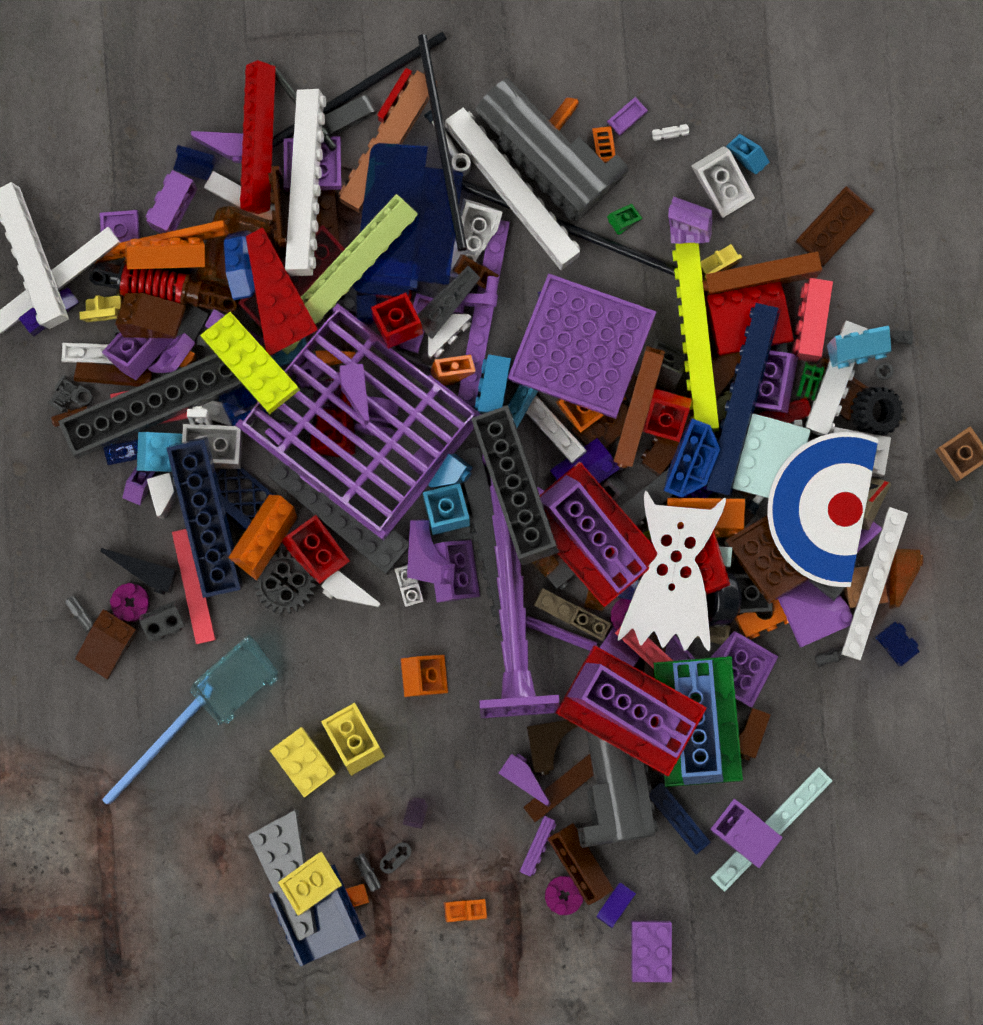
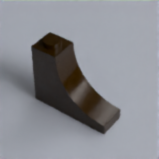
(544, 741)

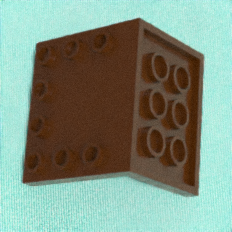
(327, 209)

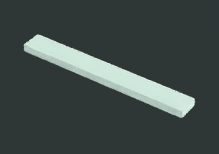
(778, 821)

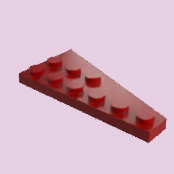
(279, 304)

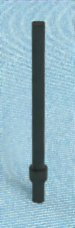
(291, 93)

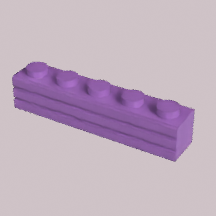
(538, 846)

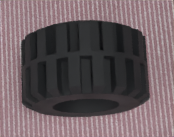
(890, 410)

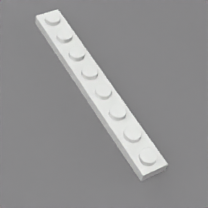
(874, 583)

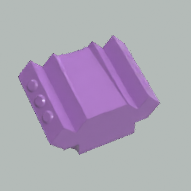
(689, 222)

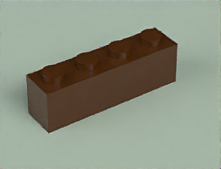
(580, 864)

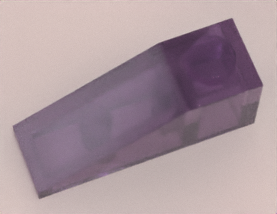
(415, 813)

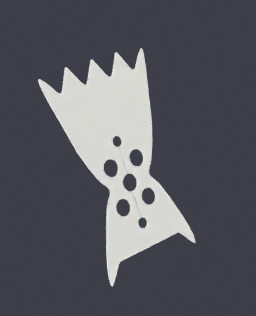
(685, 607)

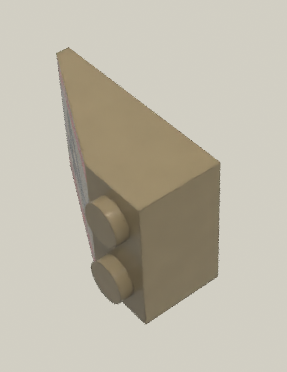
(876, 495)

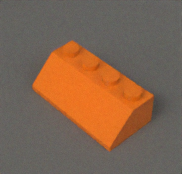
(165, 253)
(731, 519)
(264, 535)

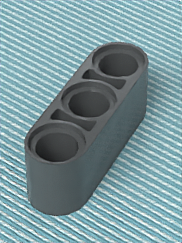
(349, 115)

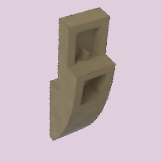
(571, 614)

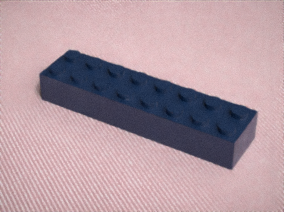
(204, 516)

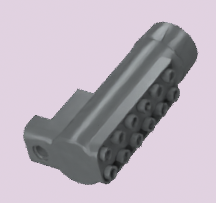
(563, 169)
(618, 799)

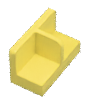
(720, 260)
(101, 308)

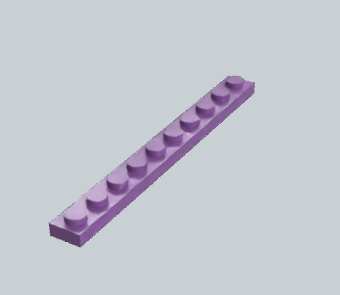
(482, 317)

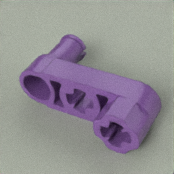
(487, 299)

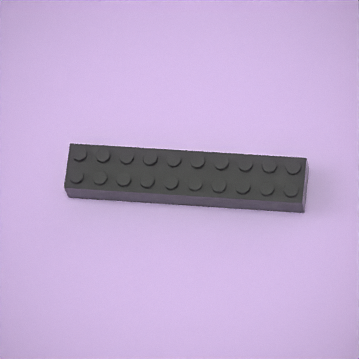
(148, 405)

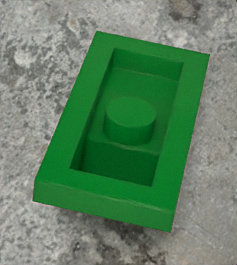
(624, 218)

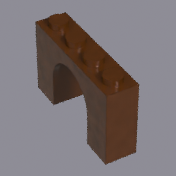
(752, 733)

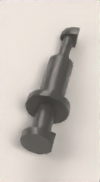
(413, 360)

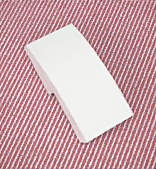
(409, 587)

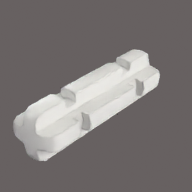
(670, 132)

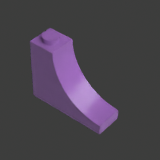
(423, 558)

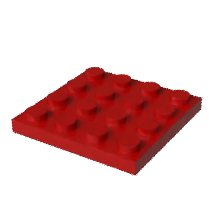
(708, 560)

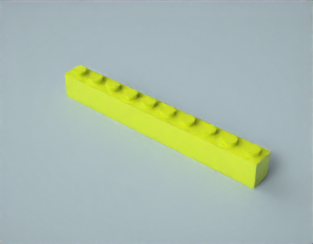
(696, 333)

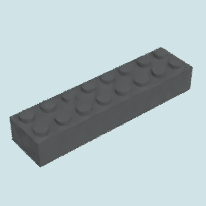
(514, 485)
(381, 553)

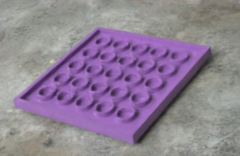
(582, 346)

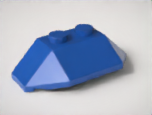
(238, 265)
(692, 459)

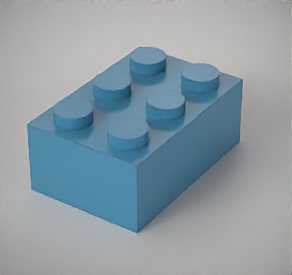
(493, 384)

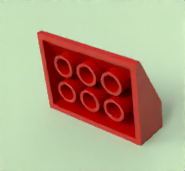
(730, 313)

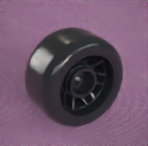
(724, 604)

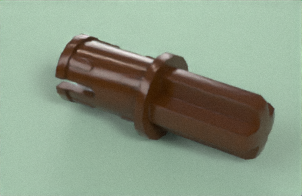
(56, 418)

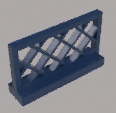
(233, 512)

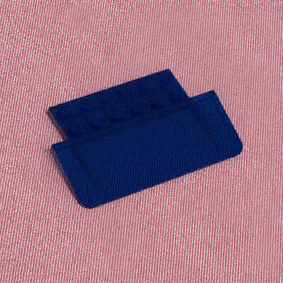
(426, 244)

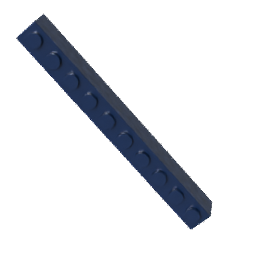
(743, 397)

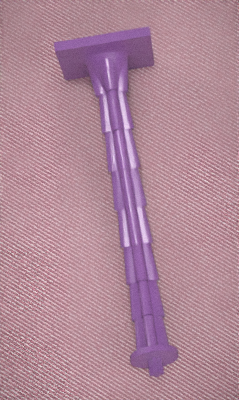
(518, 691)

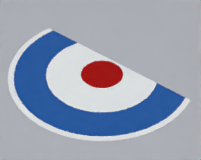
(821, 505)

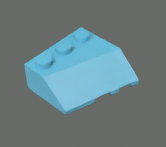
(860, 347)

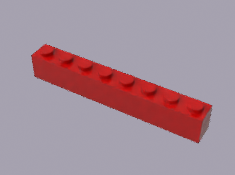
(257, 137)

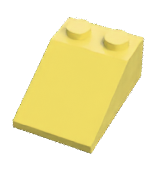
(352, 739)

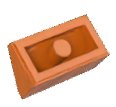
(564, 112)

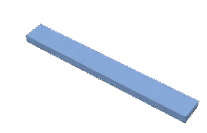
(152, 752)

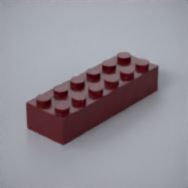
(327, 251)

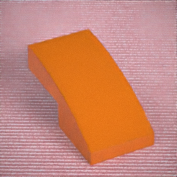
(465, 910)

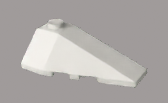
(479, 226)

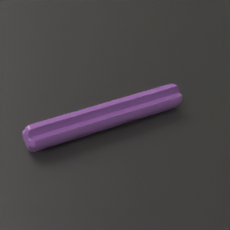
(560, 633)

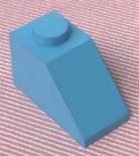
(748, 153)
(451, 472)

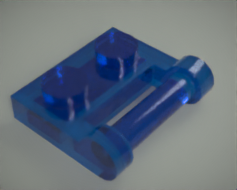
(236, 401)

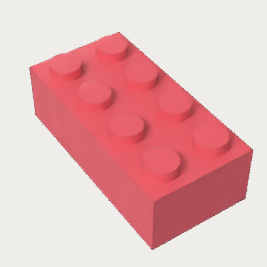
(813, 320)

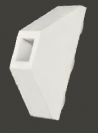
(448, 334)

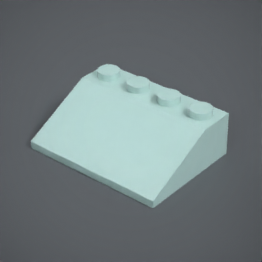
(765, 451)

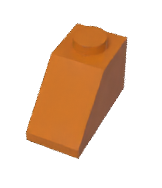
(452, 369)

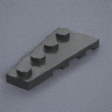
(446, 302)

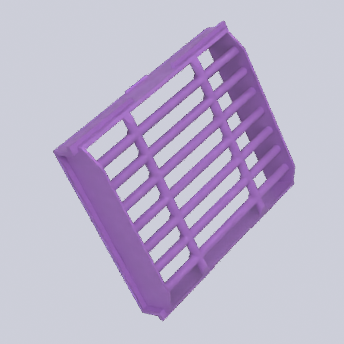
(431, 383)

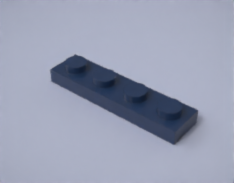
(678, 818)

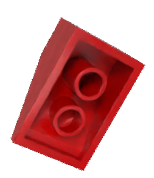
(315, 549)

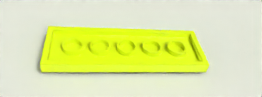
(250, 363)

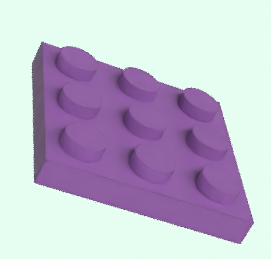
(329, 165)

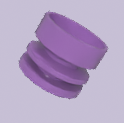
(378, 420)

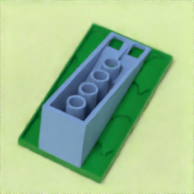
(714, 746)

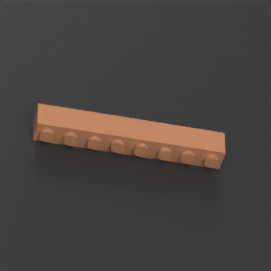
(393, 131)

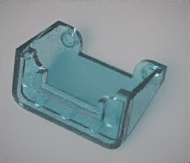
(234, 680)

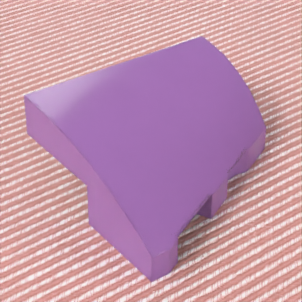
(173, 355)

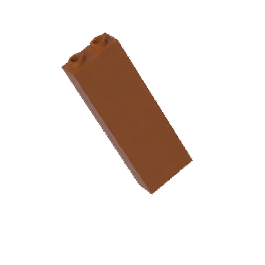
(781, 270)
(639, 407)

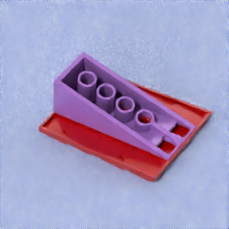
(595, 535)
(631, 710)

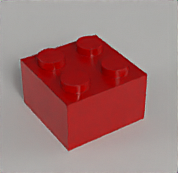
(397, 320)
(667, 415)

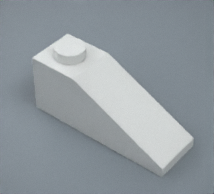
(346, 590)

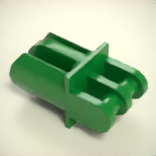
(810, 380)

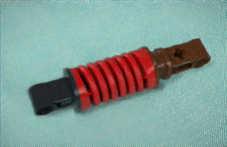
(178, 290)

